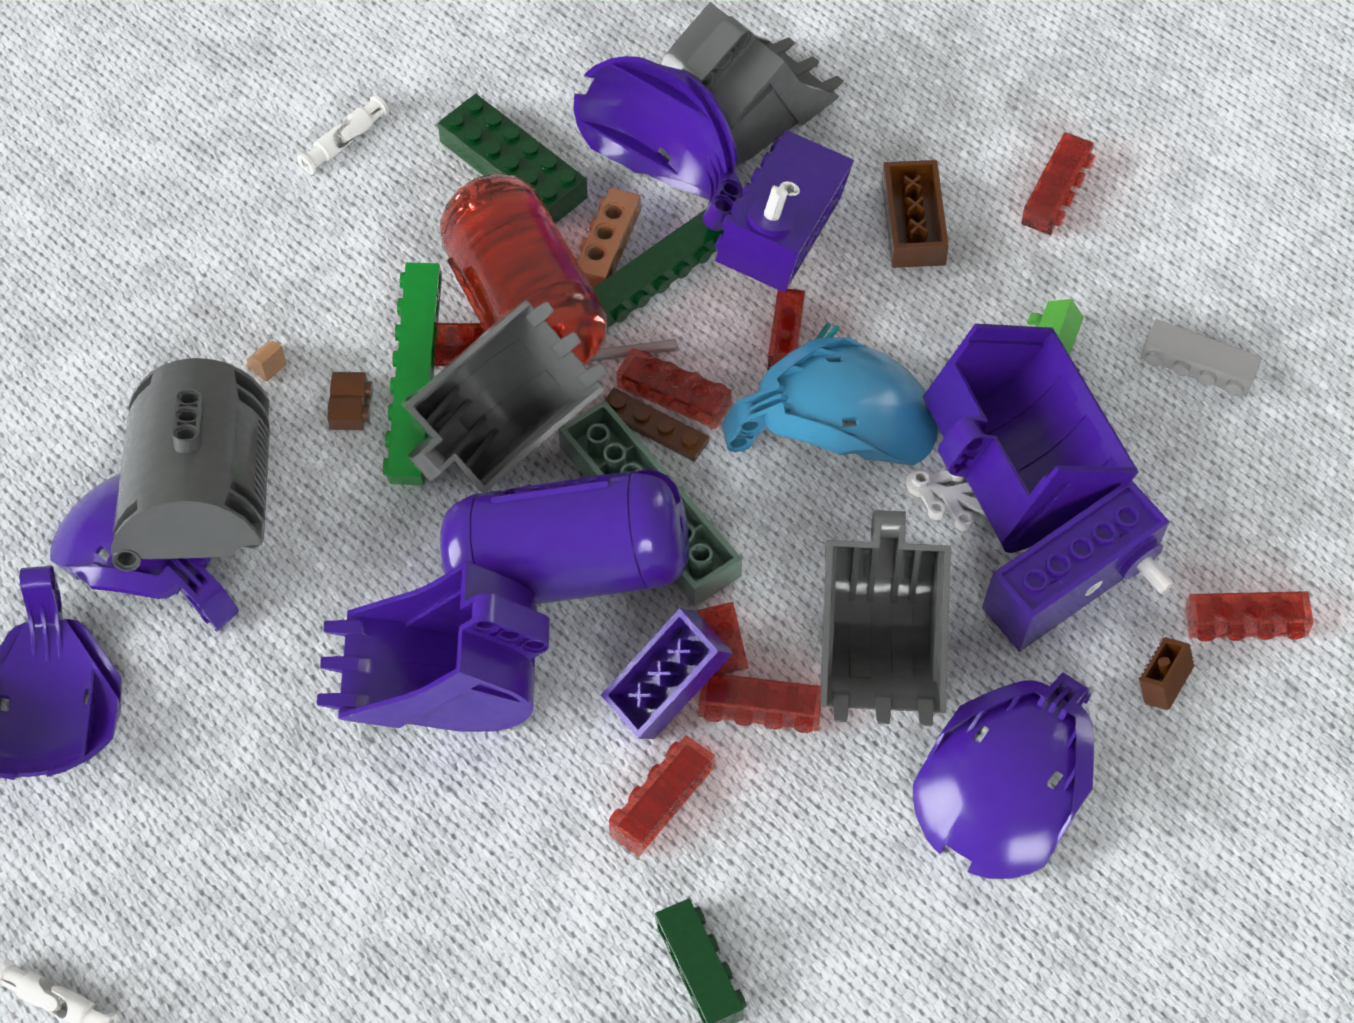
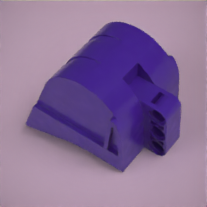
(441, 655)

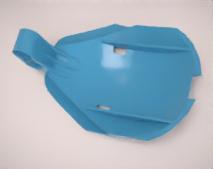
(833, 383)

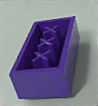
(666, 674)

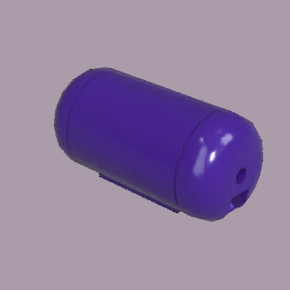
(574, 535)

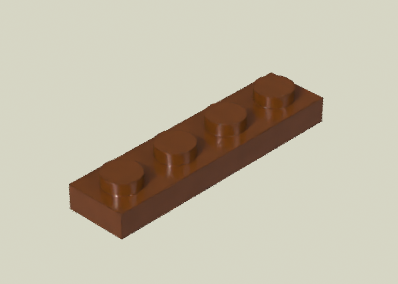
(657, 425)

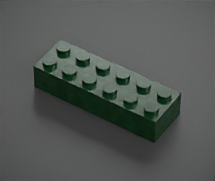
(500, 146)

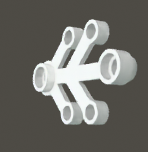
(925, 485)

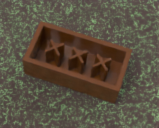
(914, 213)

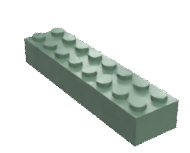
(605, 445)

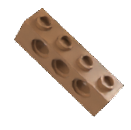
(609, 234)

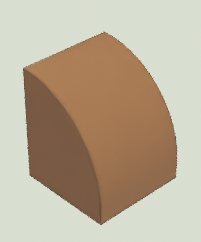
(267, 360)

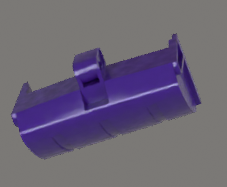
(1024, 431)

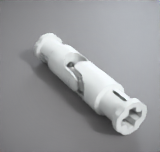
(355, 124)
(51, 997)

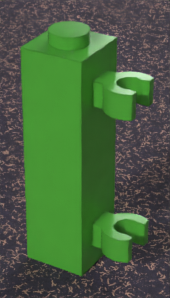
(1063, 318)

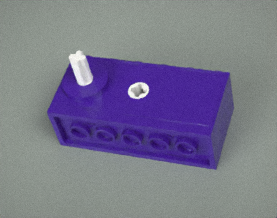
(783, 210)
(1077, 565)

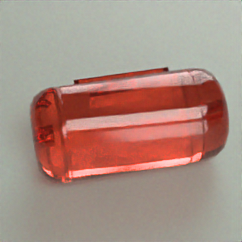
(513, 252)

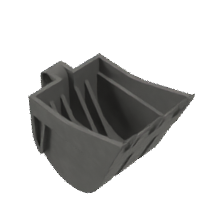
(751, 79)
(501, 398)
(885, 624)

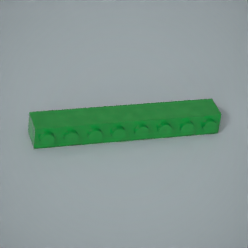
(413, 365)

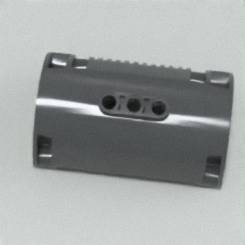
(192, 465)

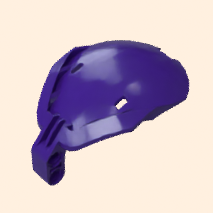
(651, 106)
(90, 529)
(45, 676)
(994, 793)

